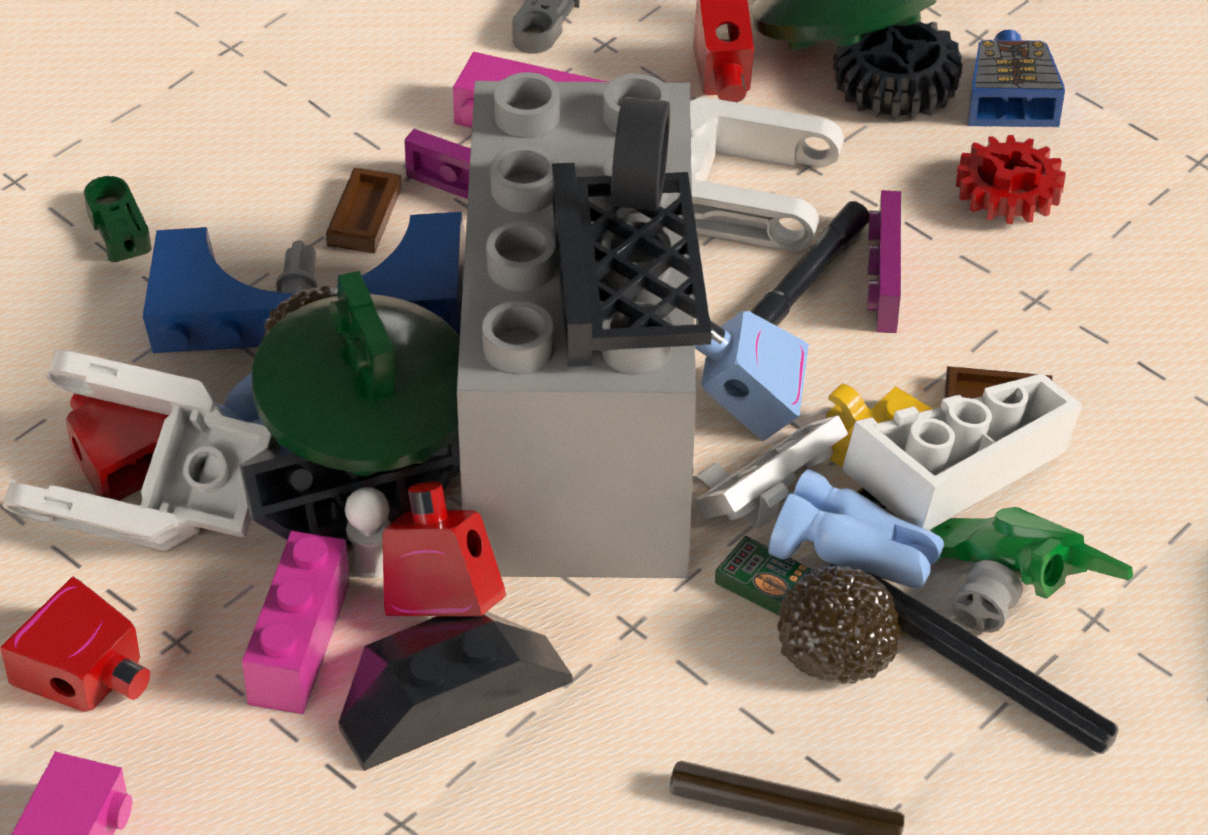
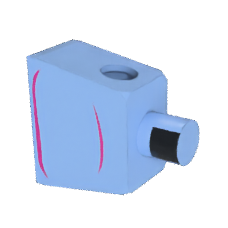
(755, 372)

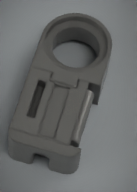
(541, 15)

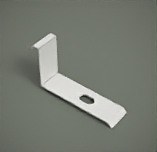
(768, 502)

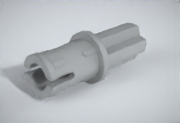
(298, 269)

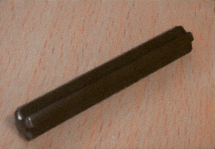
(783, 801)

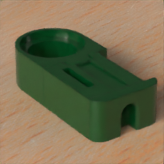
(119, 222)

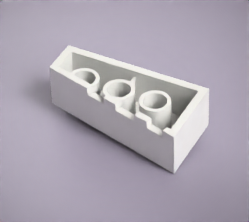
(963, 451)

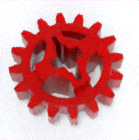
(1010, 179)

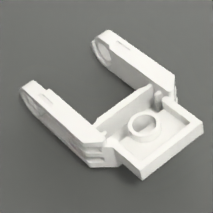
(759, 135)
(192, 473)

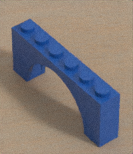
(201, 307)

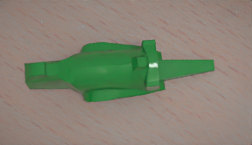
(1027, 545)

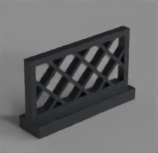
(581, 275)

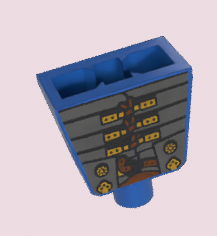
(1015, 84)

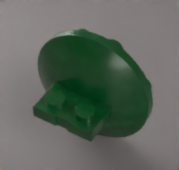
(841, 21)
(359, 381)

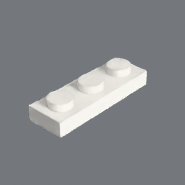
(804, 447)

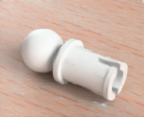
(367, 517)

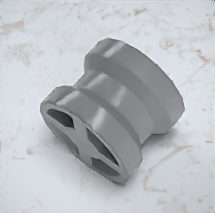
(987, 596)

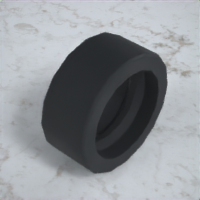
(640, 153)

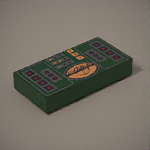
(757, 575)

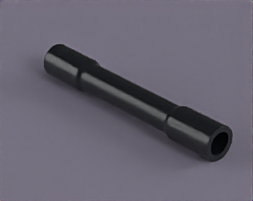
(835, 237)

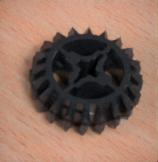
(900, 70)

